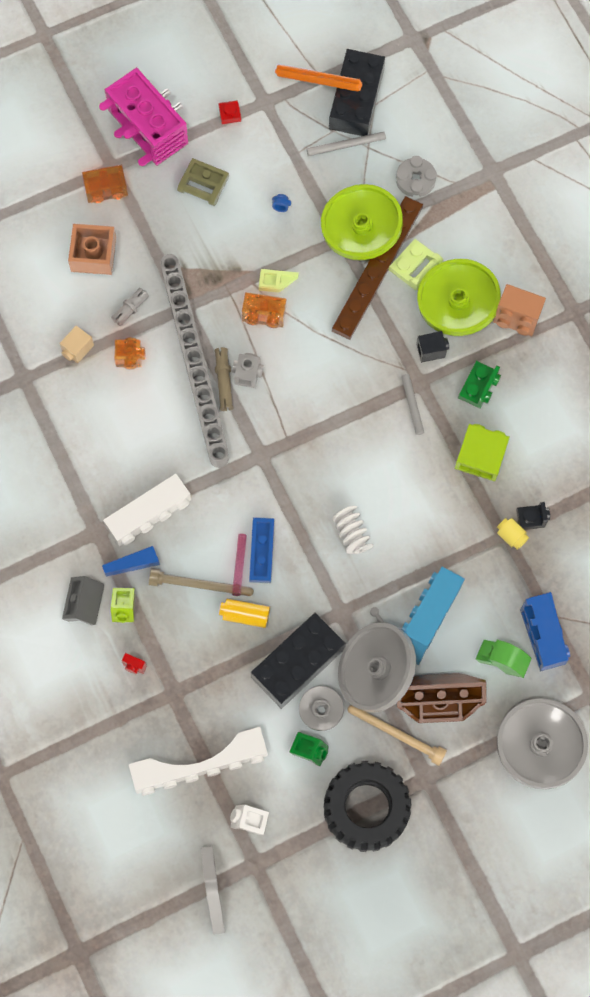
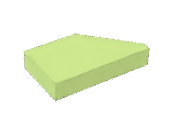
(276, 280)

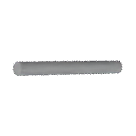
(346, 143)

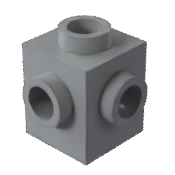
(247, 370)

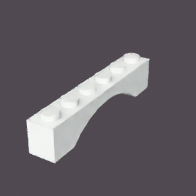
(152, 774)

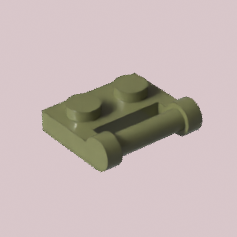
(206, 176)

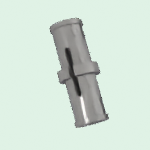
(130, 306)

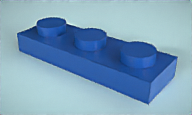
(261, 550)

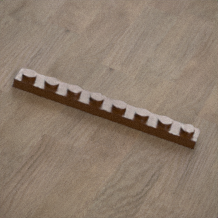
(374, 275)

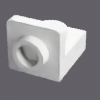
(249, 819)

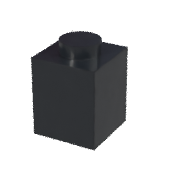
(432, 346)

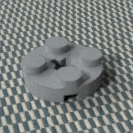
(418, 166)

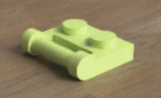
(410, 260)

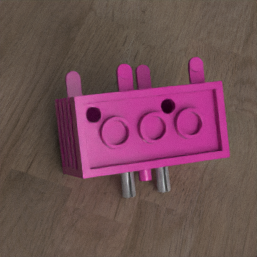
(146, 117)

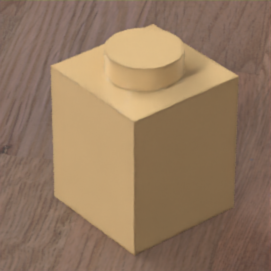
(76, 344)

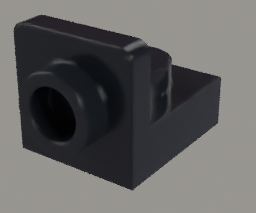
(533, 516)

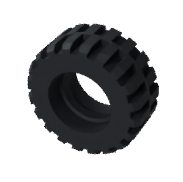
(376, 776)

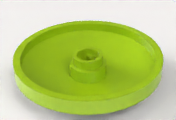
(361, 222)
(458, 297)

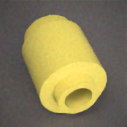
(512, 533)

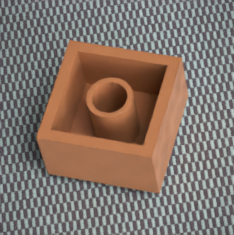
(92, 249)
(519, 310)

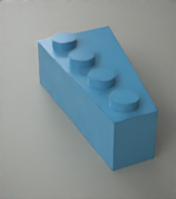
(432, 610)

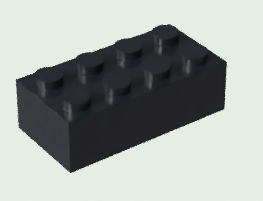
(354, 109)
(298, 660)

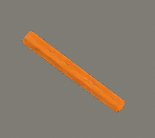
(318, 77)

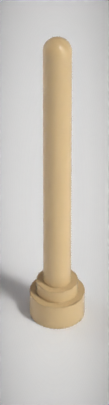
(434, 753)

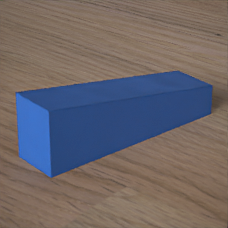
(136, 561)

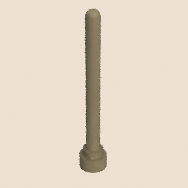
(157, 577)

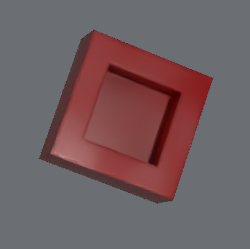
(229, 112)
(133, 664)

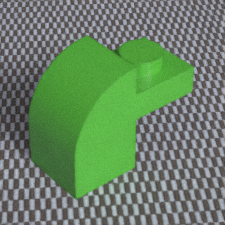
(504, 656)

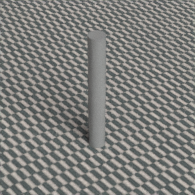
(412, 404)

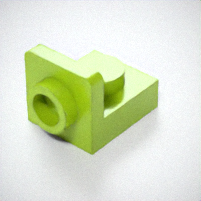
(122, 605)

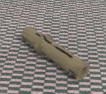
(223, 374)

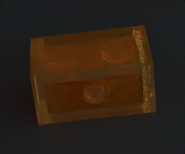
(105, 184)

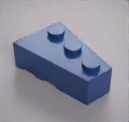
(545, 631)

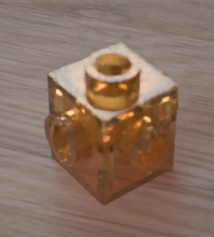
(129, 353)

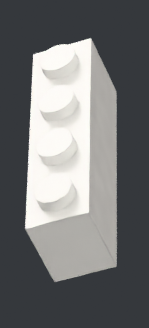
(147, 510)

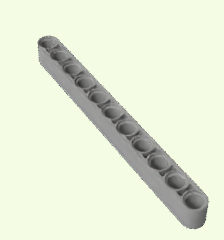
(196, 368)

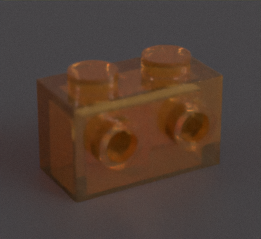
(264, 310)

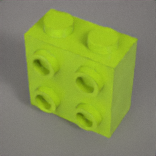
(482, 452)

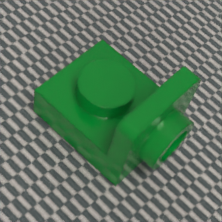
(309, 748)

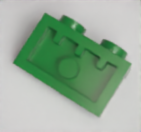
(478, 384)

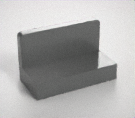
(83, 600)

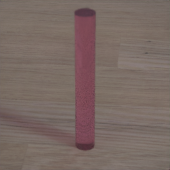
(239, 564)

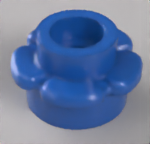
(281, 203)

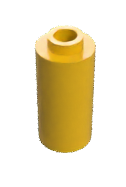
(244, 613)

